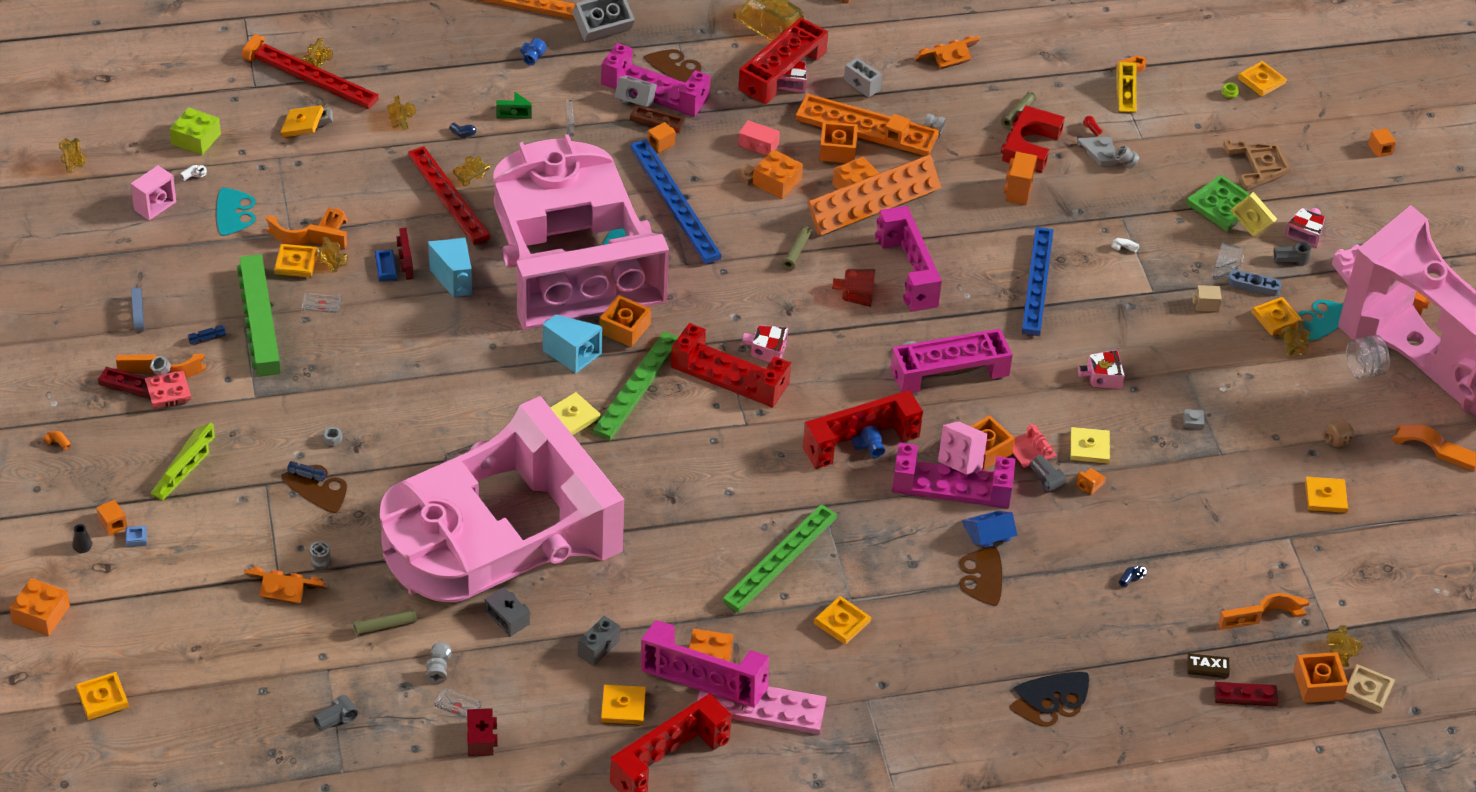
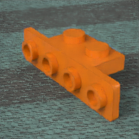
(951, 54)
(283, 587)

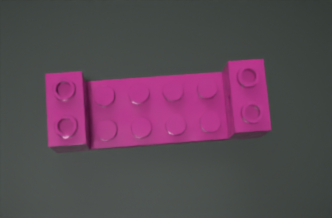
(670, 93)
(923, 285)
(950, 354)
(946, 483)
(713, 675)

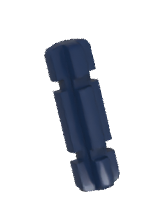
(206, 334)
(306, 471)

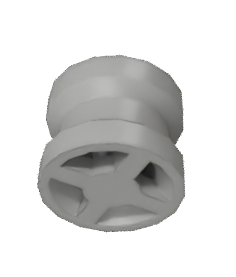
(436, 670)

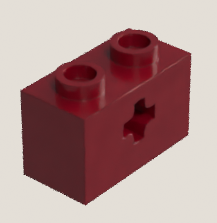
(480, 732)

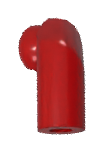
(1090, 122)

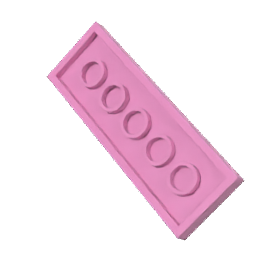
(780, 709)

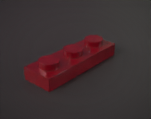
(405, 253)
(124, 382)
(1246, 694)

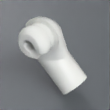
(193, 171)
(1128, 244)

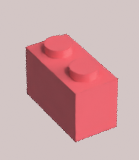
(758, 138)

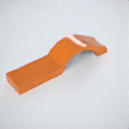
(309, 234)
(142, 363)
(1444, 450)
(1252, 614)

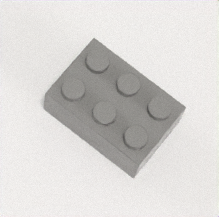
(602, 18)

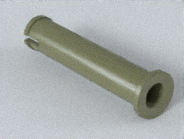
(1008, 121)
(798, 245)
(384, 622)

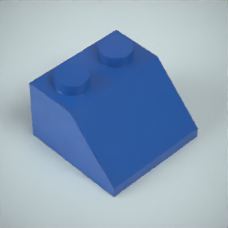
(991, 528)

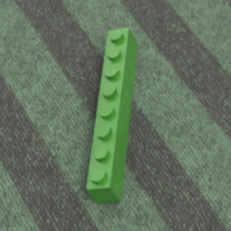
(259, 315)

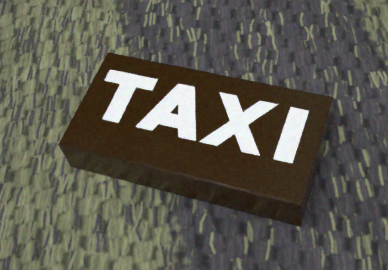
(1208, 665)

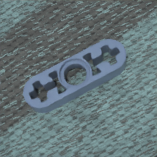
(1267, 281)
(137, 304)

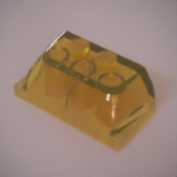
(768, 16)

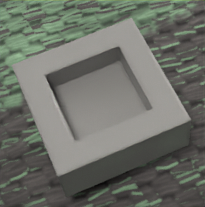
(326, 117)
(1193, 419)

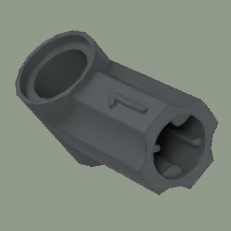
(1298, 254)
(1049, 477)
(340, 711)

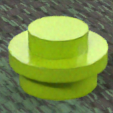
(1230, 90)

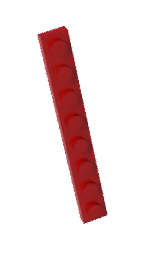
(316, 76)
(449, 195)

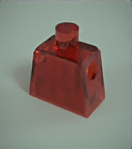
(856, 286)

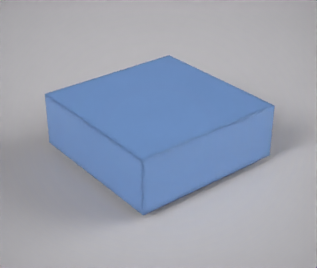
(136, 536)

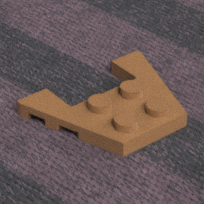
(1265, 160)

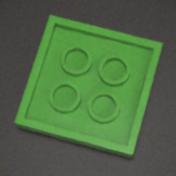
(1217, 200)

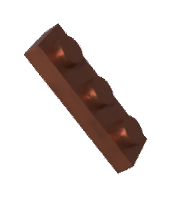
(655, 117)

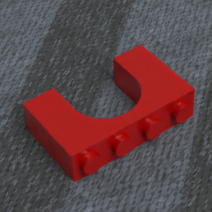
(1032, 122)

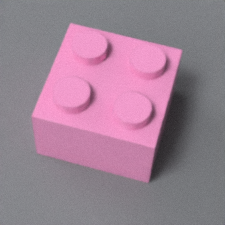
(153, 192)
(962, 447)

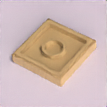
(1369, 688)

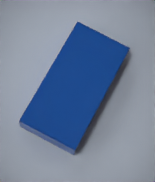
(386, 265)

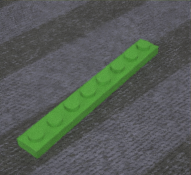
(635, 387)
(779, 558)

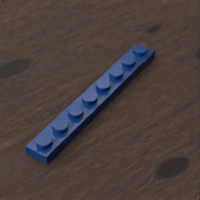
(1037, 281)

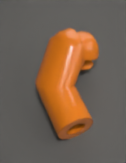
(57, 437)

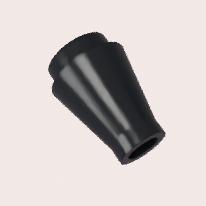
(81, 540)

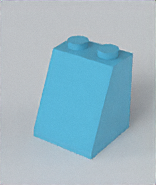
(451, 265)
(572, 341)

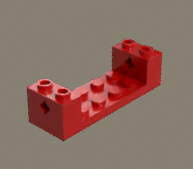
(760, 74)
(727, 371)
(894, 411)
(705, 717)

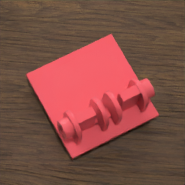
(168, 388)
(1031, 445)

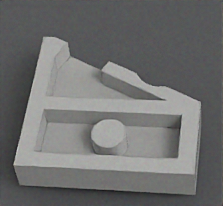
(1099, 149)

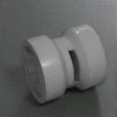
(935, 122)
(1127, 157)
(320, 555)

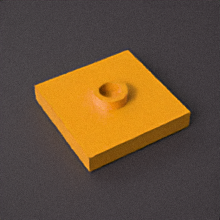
(1262, 78)
(302, 121)
(295, 260)
(1276, 315)
(1326, 494)
(842, 620)
(102, 695)
(623, 704)

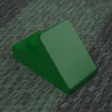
(514, 109)

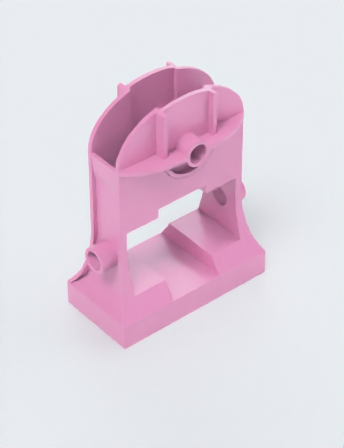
(564, 189)
(1382, 296)
(450, 544)

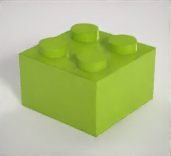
(195, 131)

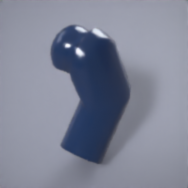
(463, 131)
(1132, 573)

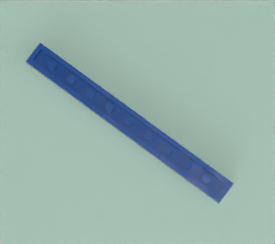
(675, 201)

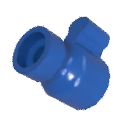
(533, 51)
(871, 439)

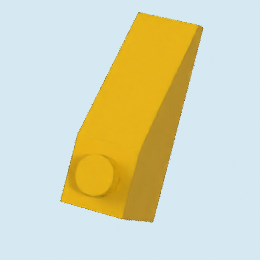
(1126, 86)

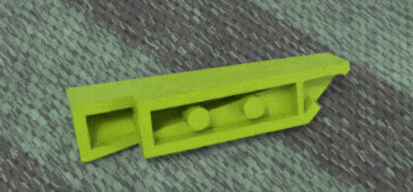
(187, 459)

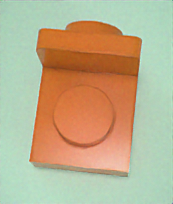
(333, 218)
(1090, 481)

